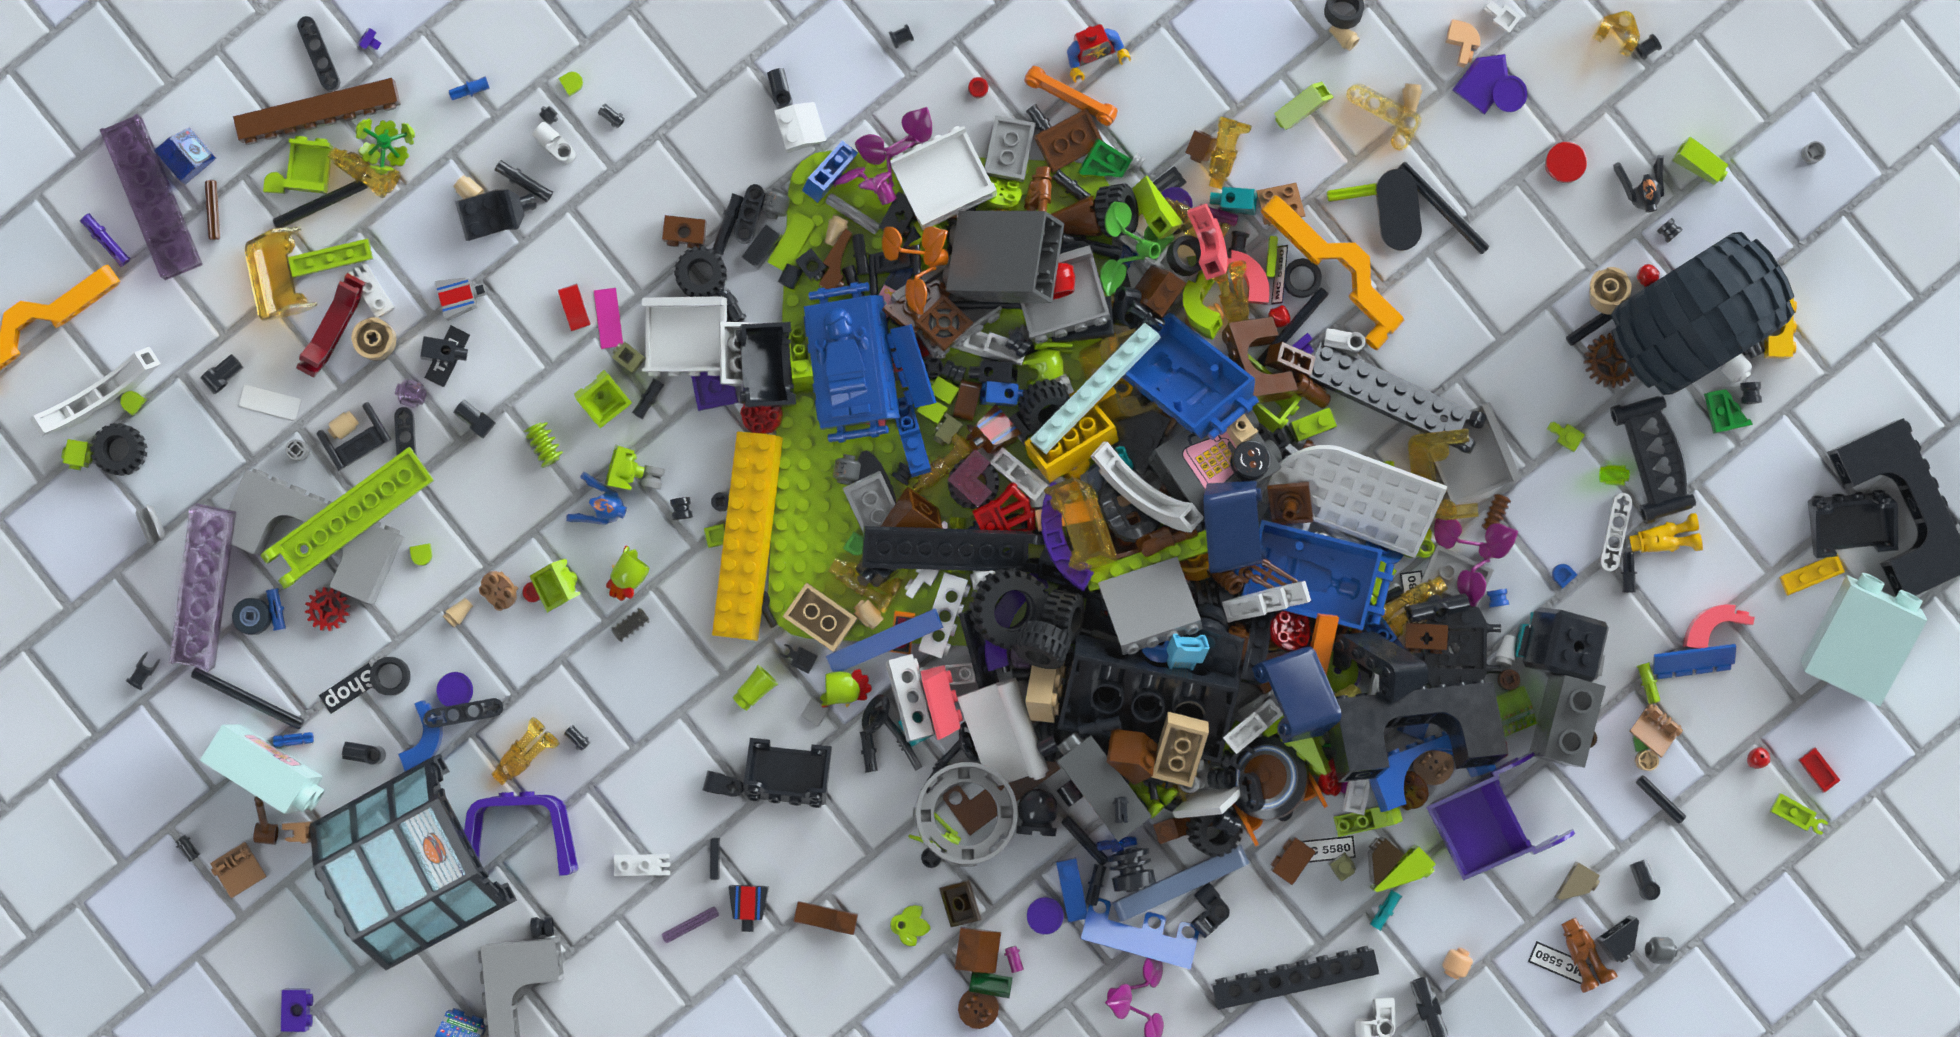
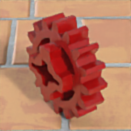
(329, 600)

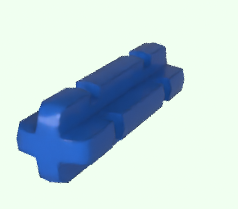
(293, 739)

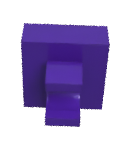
(368, 39)
(1303, 345)

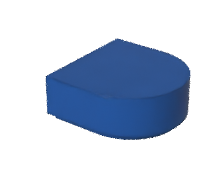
(1563, 574)

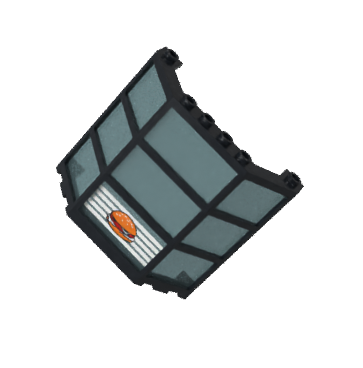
(402, 867)

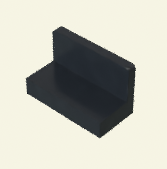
(762, 247)

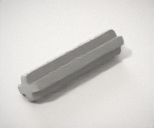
(852, 213)

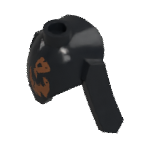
(1649, 191)

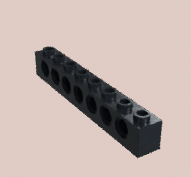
(1367, 968)

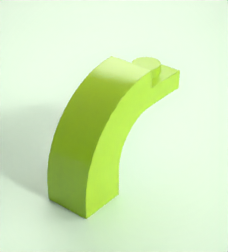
(1201, 318)

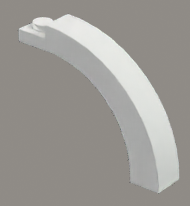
(1152, 502)

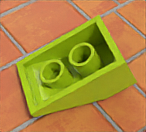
(1411, 867)

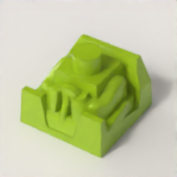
(602, 399)
(623, 468)
(555, 584)

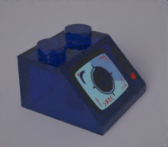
(185, 155)

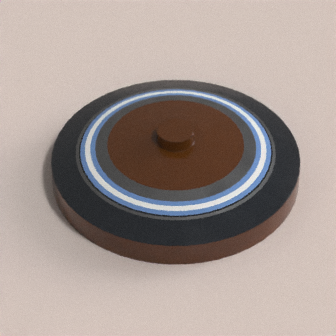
(1281, 775)

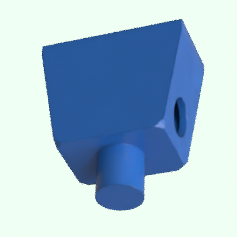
(993, 393)

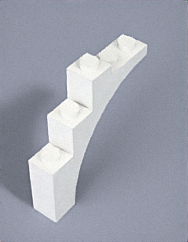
(99, 395)

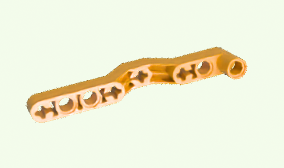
(1350, 256)
(57, 312)

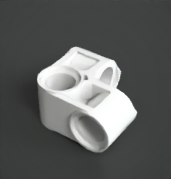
(553, 143)
(1383, 1012)

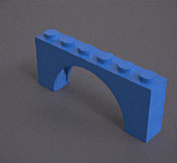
(1390, 785)

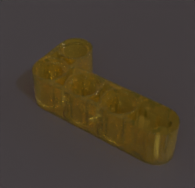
(1382, 112)

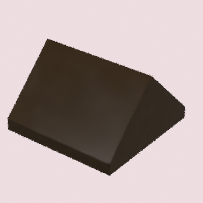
(960, 903)

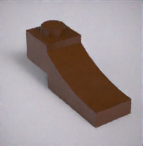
(833, 261)
(1171, 829)
(826, 917)

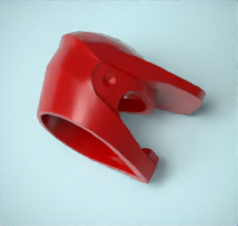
(1064, 281)

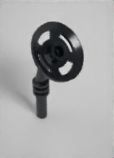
(881, 717)
(965, 743)

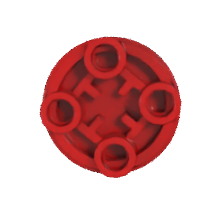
(1566, 162)
(761, 419)
(1290, 631)
(1328, 783)

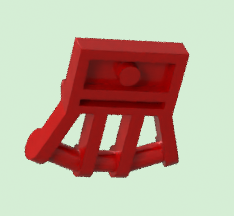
(992, 517)

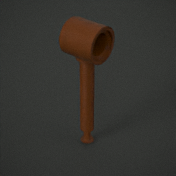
(263, 831)

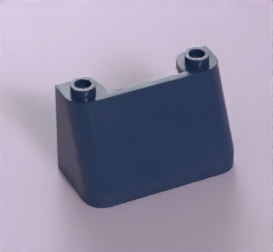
(1232, 525)
(1301, 693)

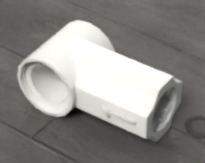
(1341, 340)

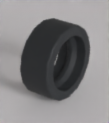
(1340, 21)
(1174, 261)
(1317, 278)
(376, 668)

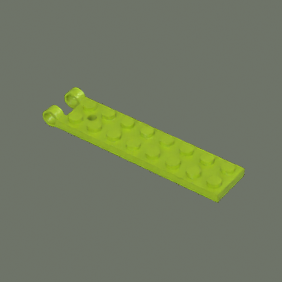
(350, 515)

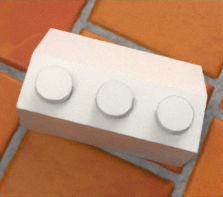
(730, 354)

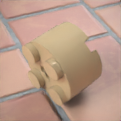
(1600, 285)
(370, 328)

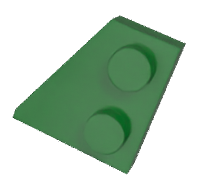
(1104, 161)
(1724, 412)

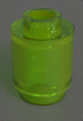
(1613, 474)

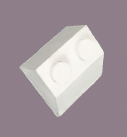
(800, 126)

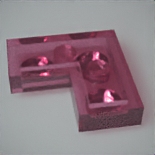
(966, 478)

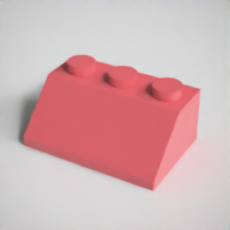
(941, 701)

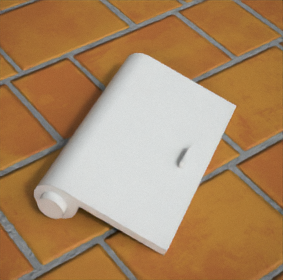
(1003, 731)

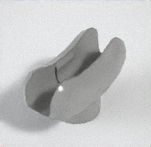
(150, 524)

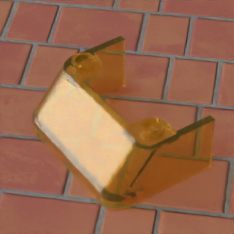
(272, 274)
(1091, 359)
(1434, 447)
(1084, 523)

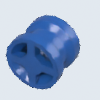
(1498, 598)

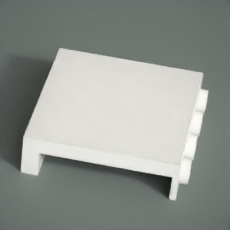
(942, 177)
(683, 335)

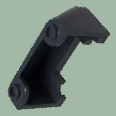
(766, 365)

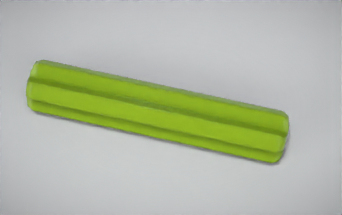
(1351, 192)

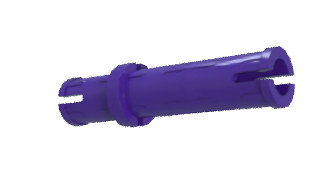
(99, 233)

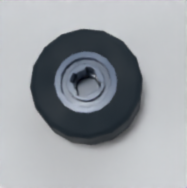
(256, 621)

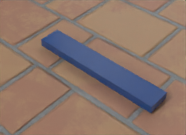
(885, 641)

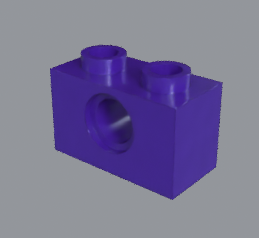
(289, 1020)

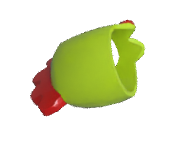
(627, 575)
(845, 688)

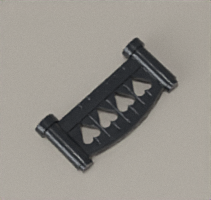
(1660, 502)

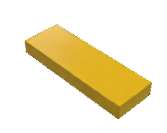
(1811, 574)

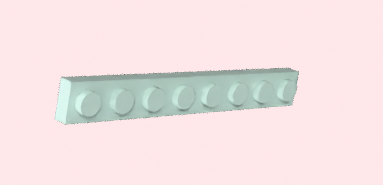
(1095, 388)

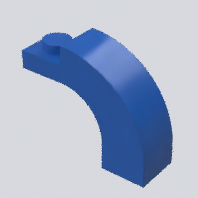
(429, 742)

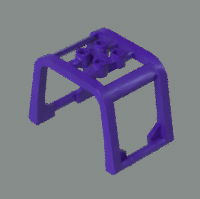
(560, 821)

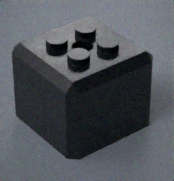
(1553, 639)

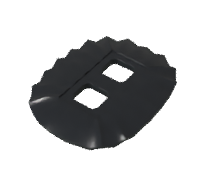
(1116, 516)

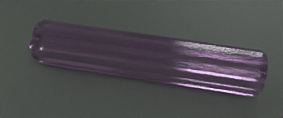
(690, 924)

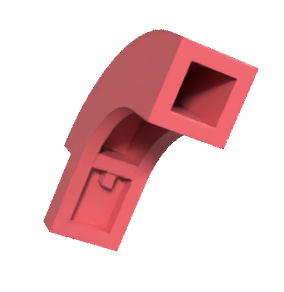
(1212, 244)
(1255, 277)
(1701, 626)

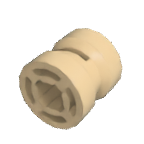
(1650, 759)

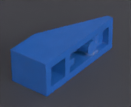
(829, 171)
(1072, 889)

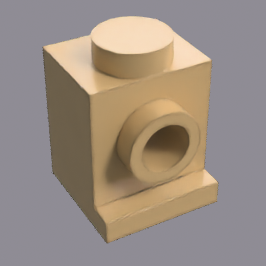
(1241, 435)

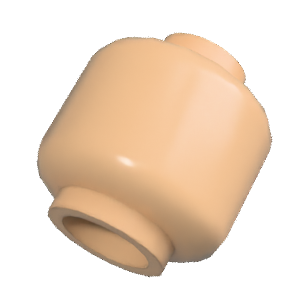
(1457, 963)

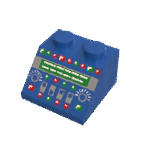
(459, 1025)

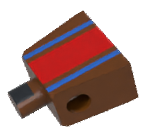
(994, 432)

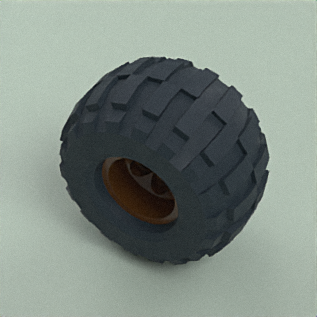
(1703, 314)

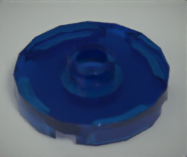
(1116, 846)

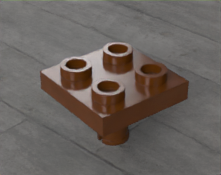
(1290, 503)

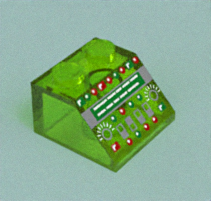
(1515, 710)

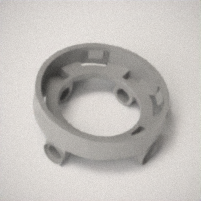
(1006, 813)

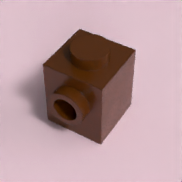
(1201, 146)

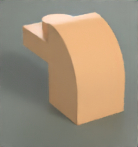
(1467, 37)

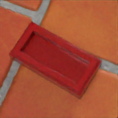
(1819, 770)

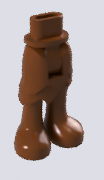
(1039, 190)
(1580, 947)

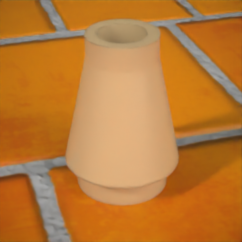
(1347, 38)
(1411, 95)
(835, 229)
(457, 613)

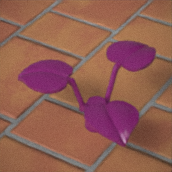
(915, 123)
(878, 183)
(1499, 543)
(1120, 998)

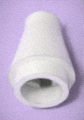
(1506, 651)

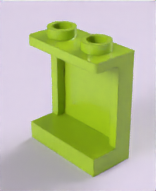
(308, 165)

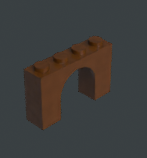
(1252, 333)

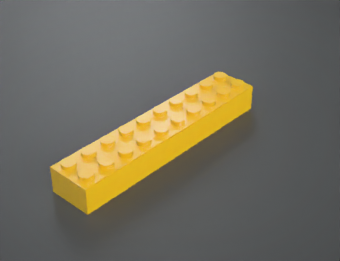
(747, 536)

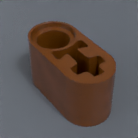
(967, 400)

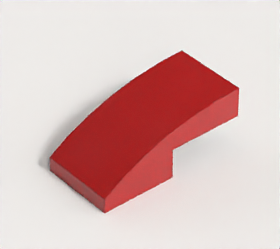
(574, 307)

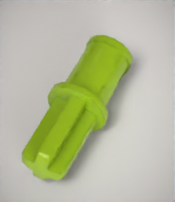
(1649, 683)

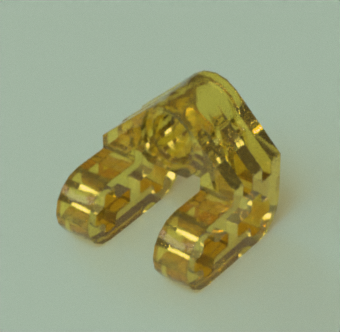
(1613, 21)

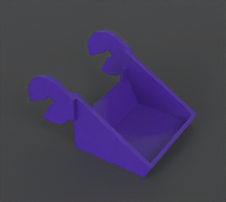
(1482, 826)

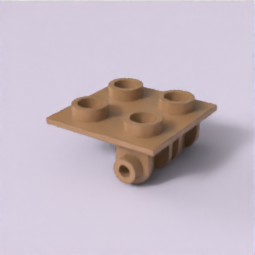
(1288, 193)
(1656, 730)
(237, 870)

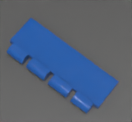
(914, 371)
(1700, 659)

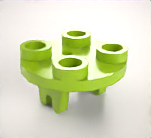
(1007, 193)

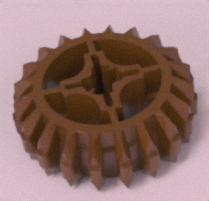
(1611, 369)

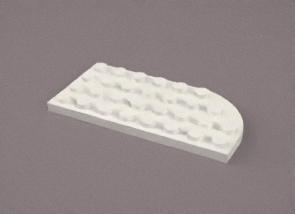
(1364, 496)

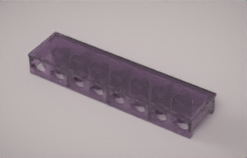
(151, 197)
(202, 586)

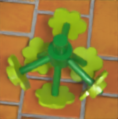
(387, 134)

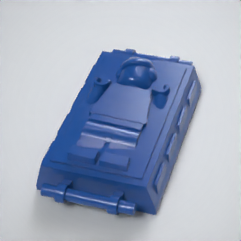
(850, 362)
(1193, 381)
(1336, 573)

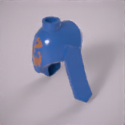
(607, 506)

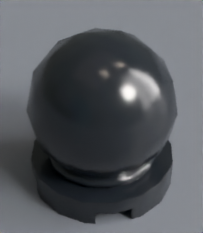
(1037, 812)

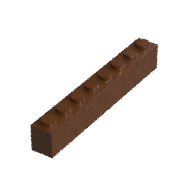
(317, 110)

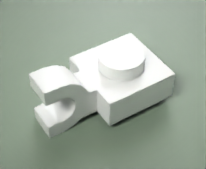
(1504, 18)

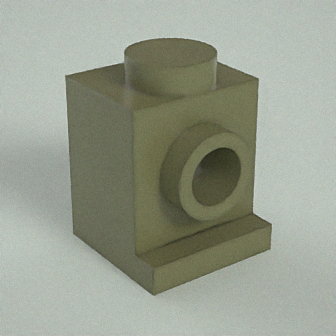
(619, 355)
(946, 430)
(1342, 866)

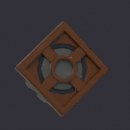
(943, 323)

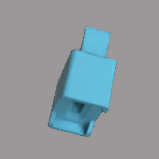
(1186, 651)

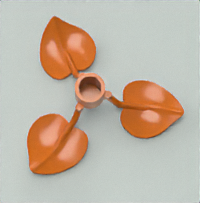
(934, 255)

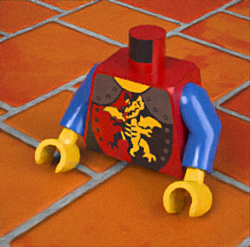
(1092, 45)

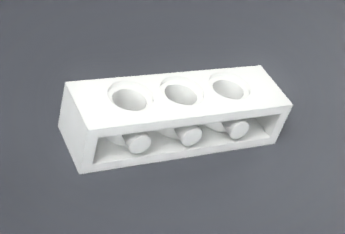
(948, 583)
(895, 668)

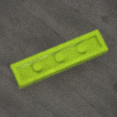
(330, 258)

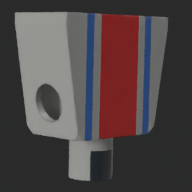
(458, 296)

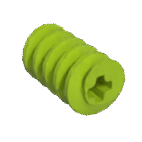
(544, 444)

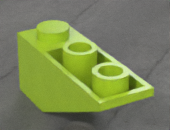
(1156, 209)
(800, 359)
(1311, 750)
(1372, 819)

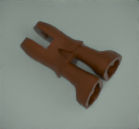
(1162, 538)

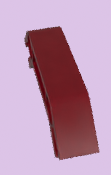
(332, 326)

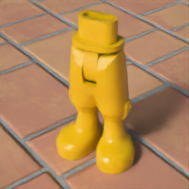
(1662, 537)

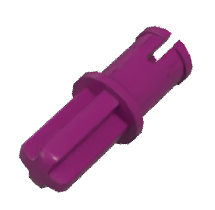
(1223, 216)

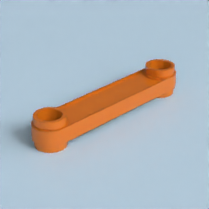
(1037, 78)

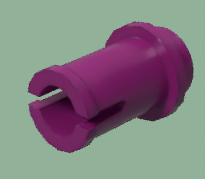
(1014, 959)

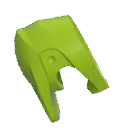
(1047, 362)

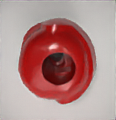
(1647, 275)
(1280, 316)
(1758, 758)

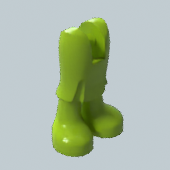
(1153, 806)

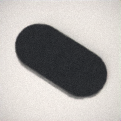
(1398, 209)

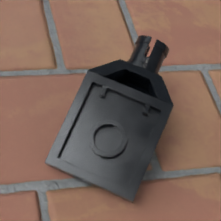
(492, 212)

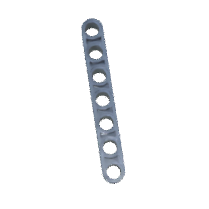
(1180, 883)

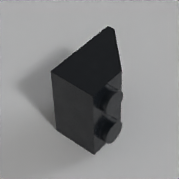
(1620, 939)

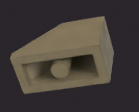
(1578, 882)

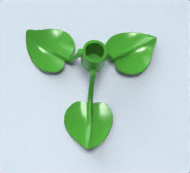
(1116, 220)

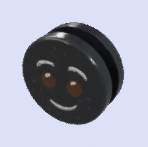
(1250, 460)

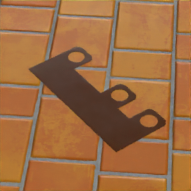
(982, 808)

